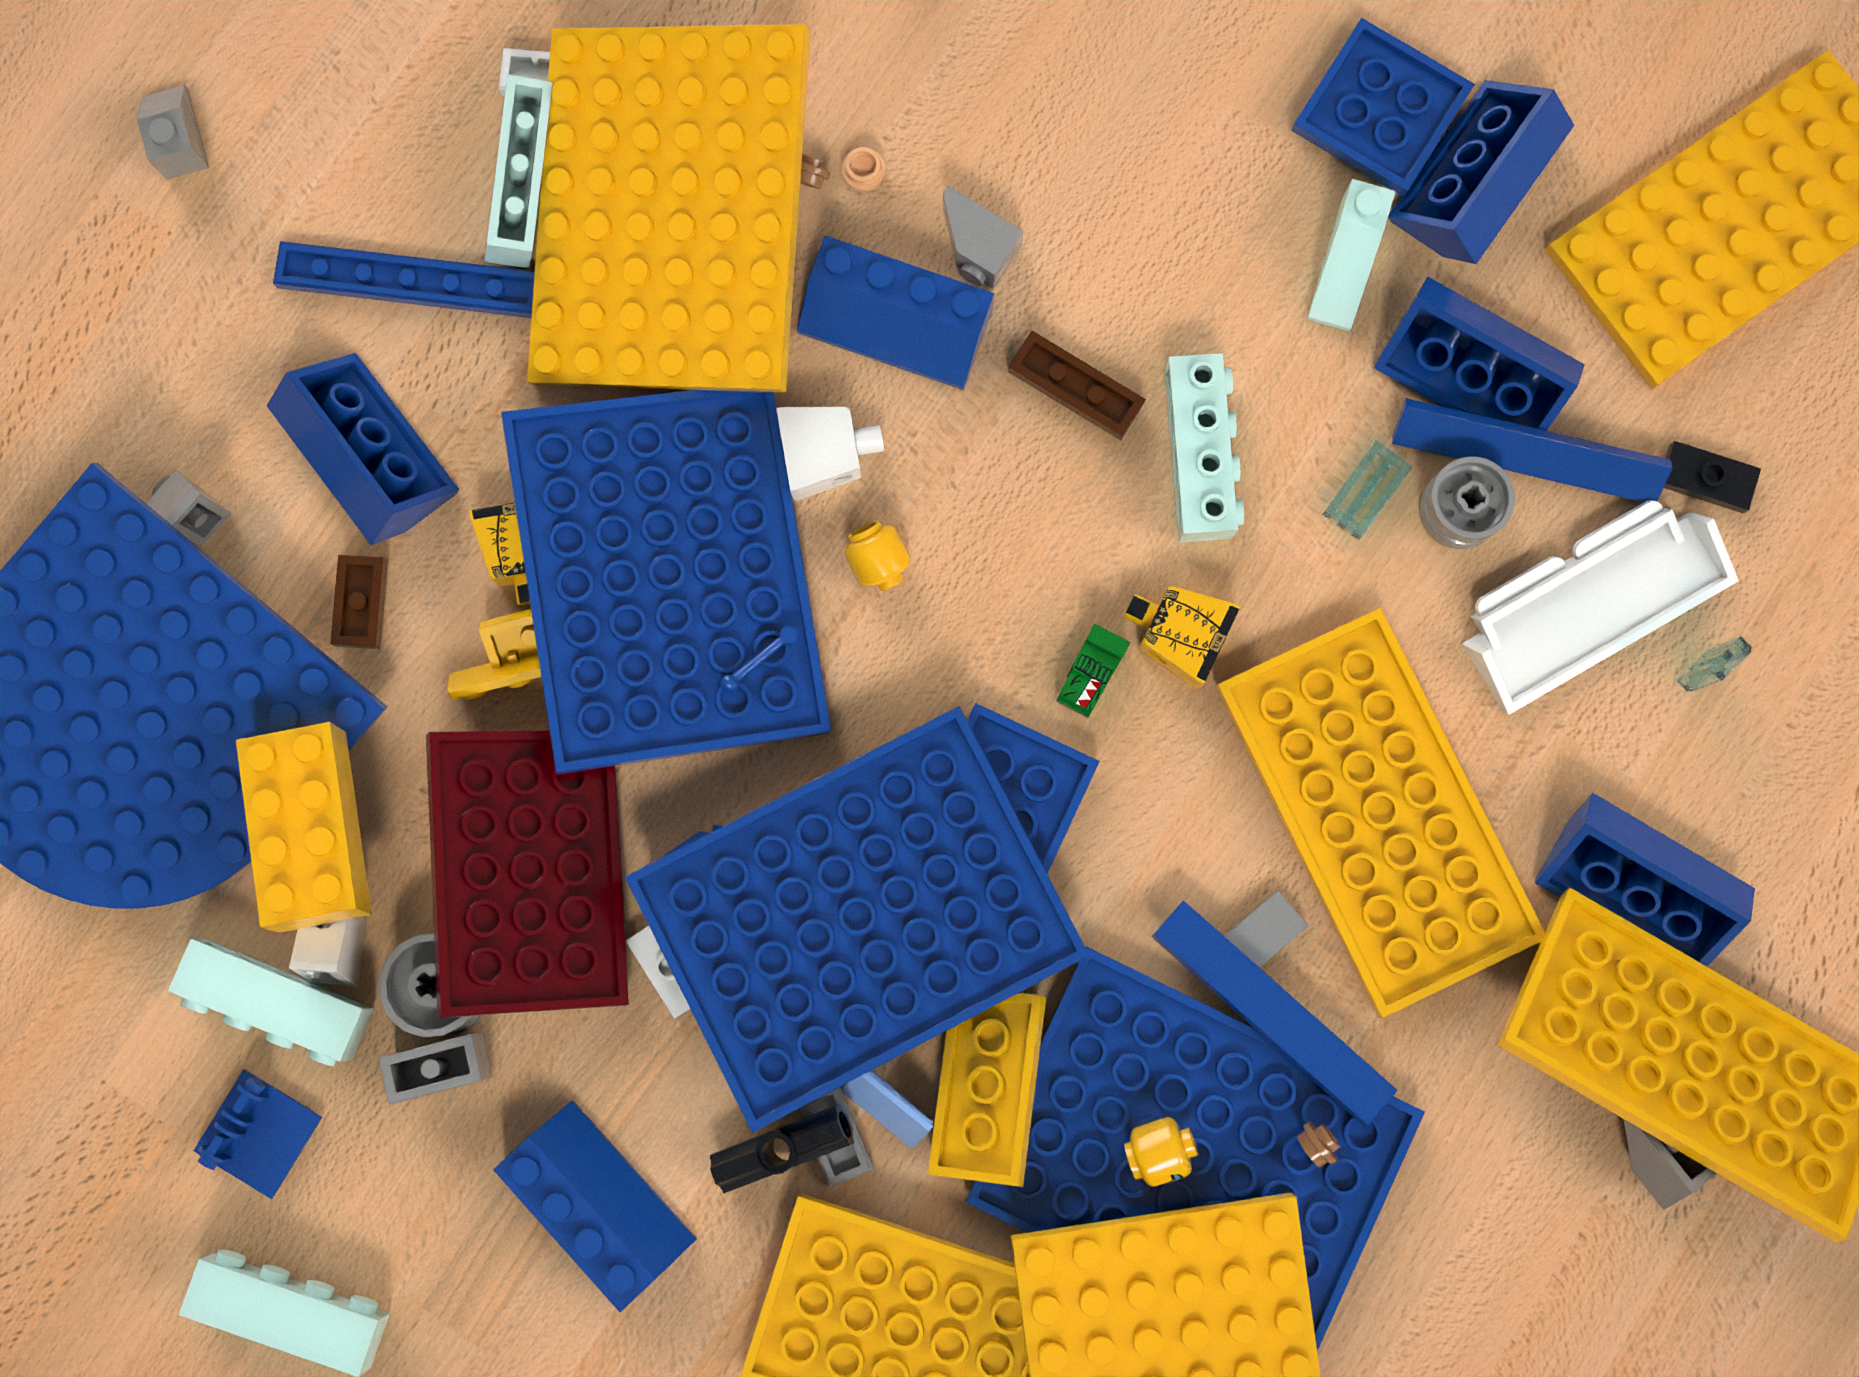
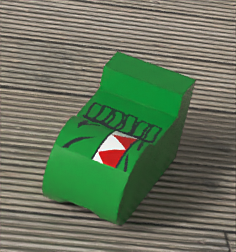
(1092, 670)

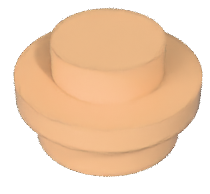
(863, 169)

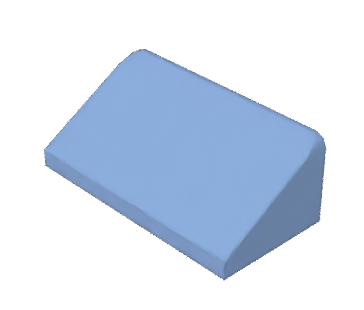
(889, 1107)

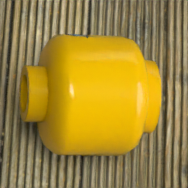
(877, 555)
(1160, 1152)

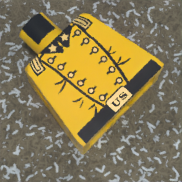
(501, 547)
(1183, 631)

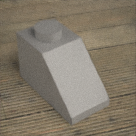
(171, 133)
(979, 239)
(187, 507)
(1663, 1169)

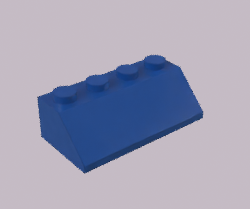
(1483, 169)
(895, 312)
(1477, 361)
(361, 446)
(1648, 880)
(595, 1205)

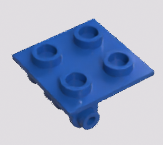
(257, 1134)

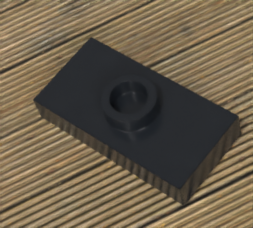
(1711, 477)

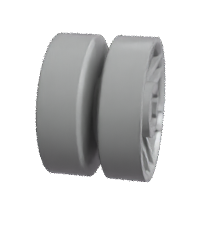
(1462, 486)

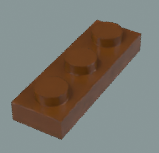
(1076, 385)

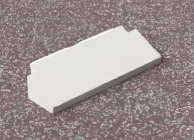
(1595, 603)

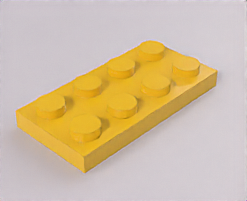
(988, 1093)

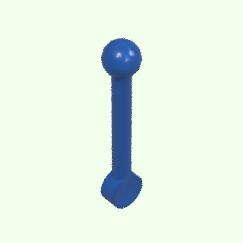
(787, 636)

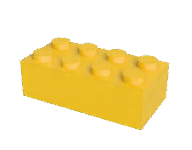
(303, 827)

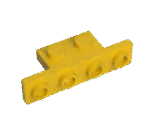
(511, 654)

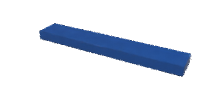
(404, 279)
(1532, 451)
(1274, 1014)

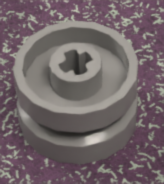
(409, 990)

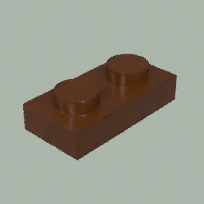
(359, 602)

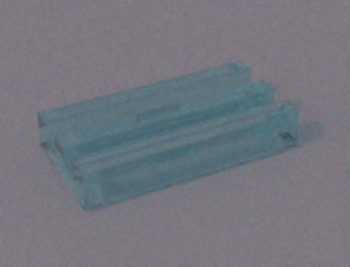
(1345, 520)
(1716, 664)

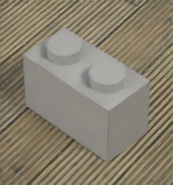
(435, 1067)

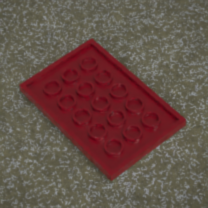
(522, 877)

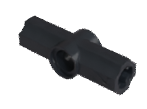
(806, 1140)

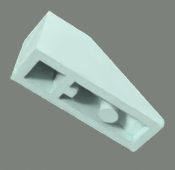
(1350, 254)

